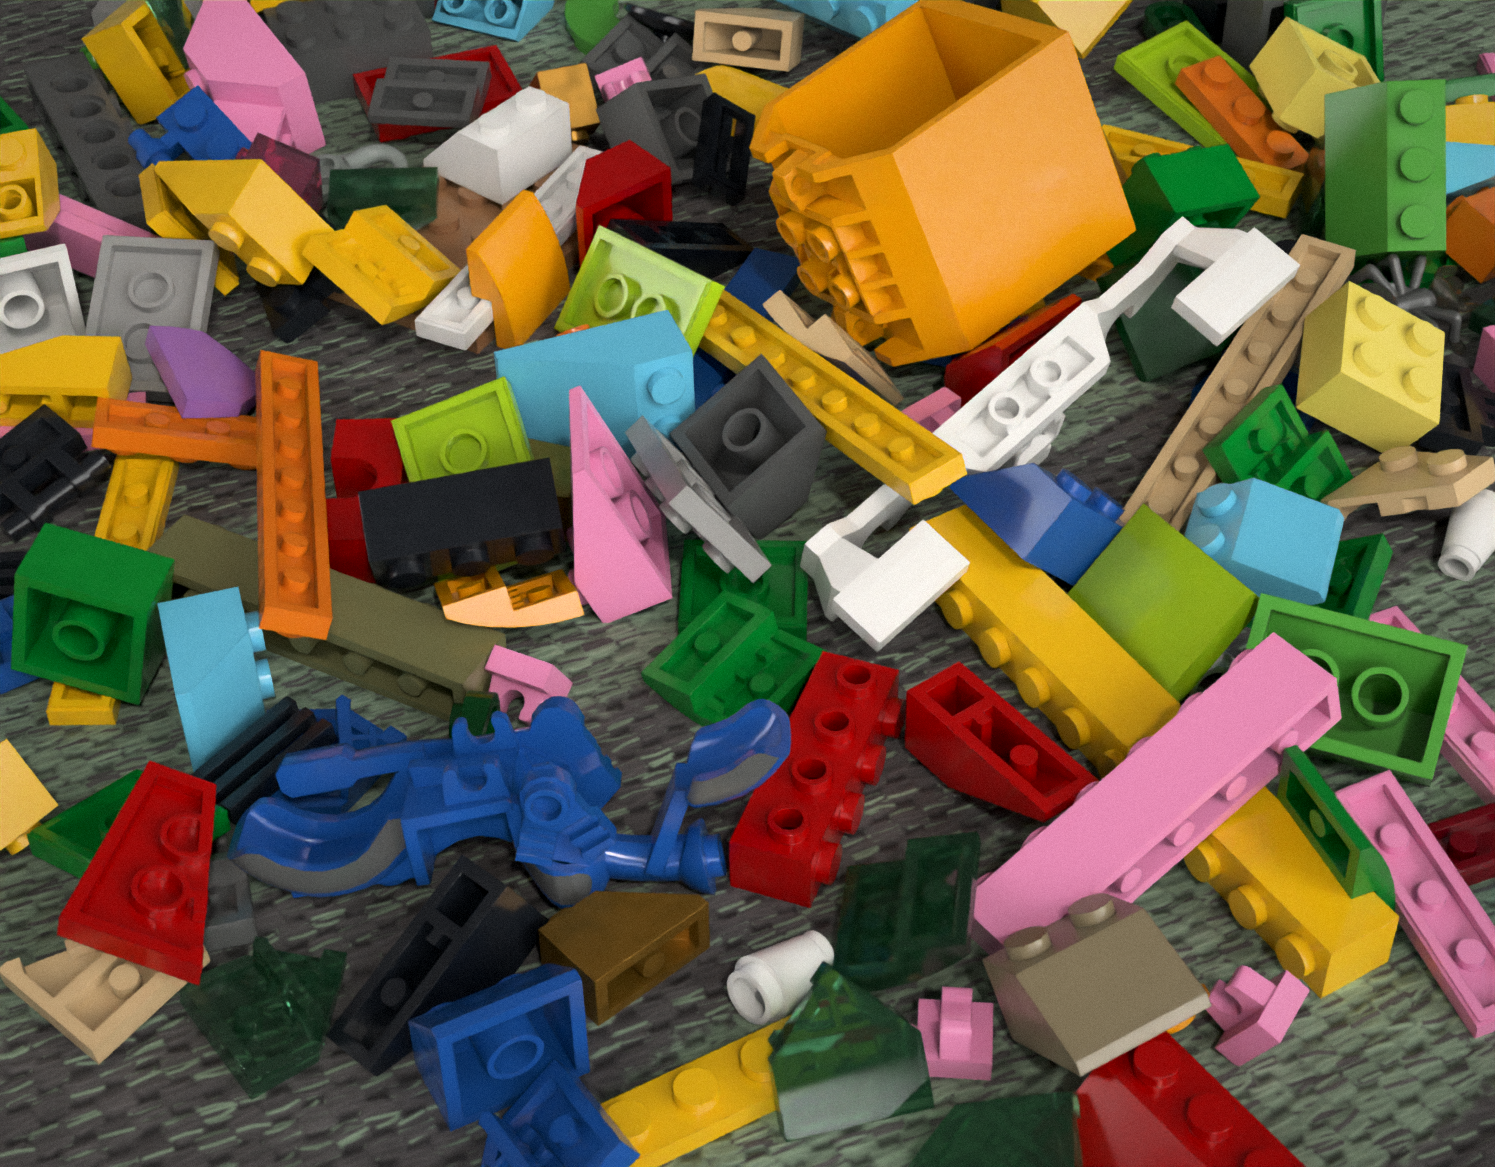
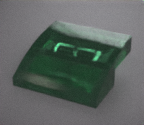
(909, 913)

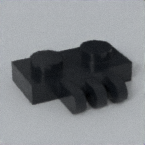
(1465, 415)

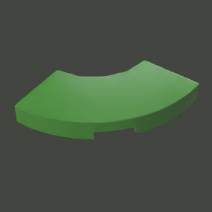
(590, 21)

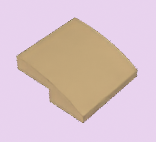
(834, 345)

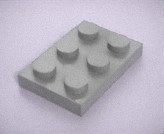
(148, 285)
(692, 503)

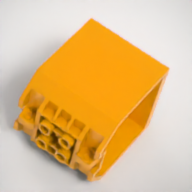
(942, 177)

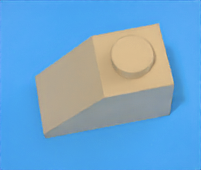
(749, 37)

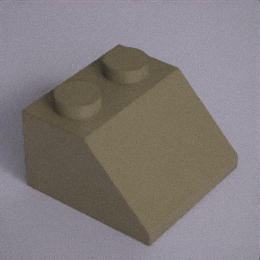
(1092, 984)

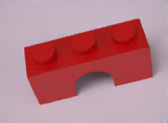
(362, 459)

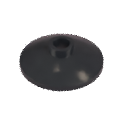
(661, 24)

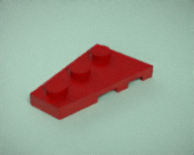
(150, 877)

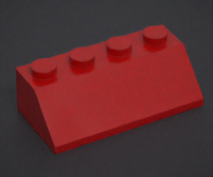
(1169, 1112)

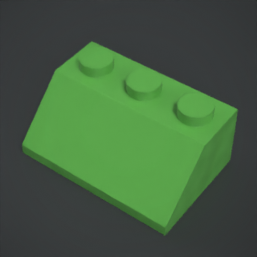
(1387, 169)
(1390, 685)

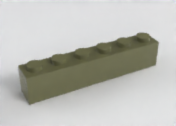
(374, 635)

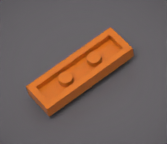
(1239, 115)
(159, 430)

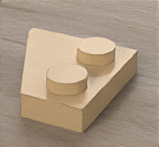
(1415, 481)
(91, 995)

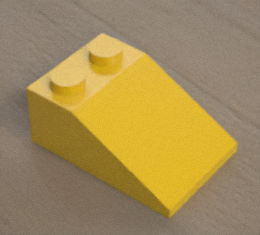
(248, 214)

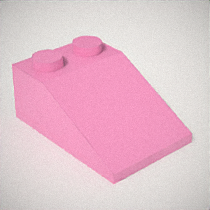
(616, 522)

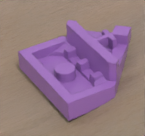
(201, 373)

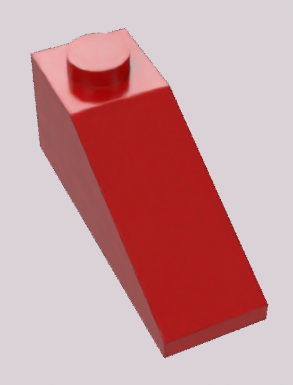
(989, 747)

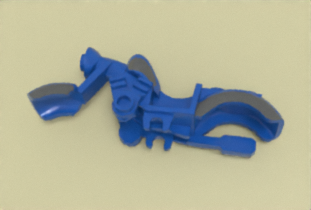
(516, 785)

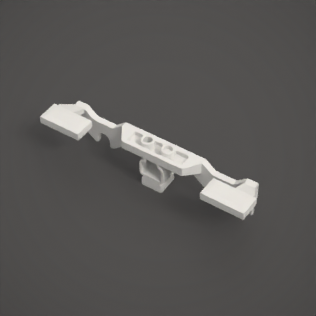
(1023, 414)

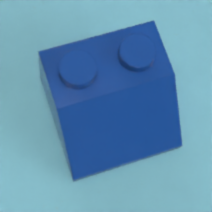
(1044, 516)
(499, 1040)

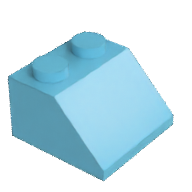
(1268, 538)
(214, 668)

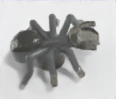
(1419, 301)

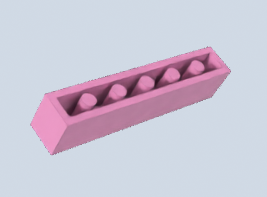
(1164, 793)

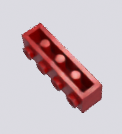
(800, 813)

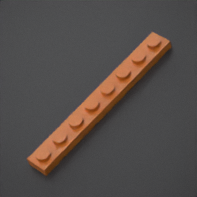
(291, 499)

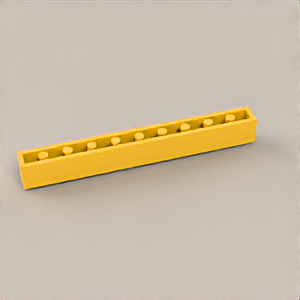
(1110, 703)

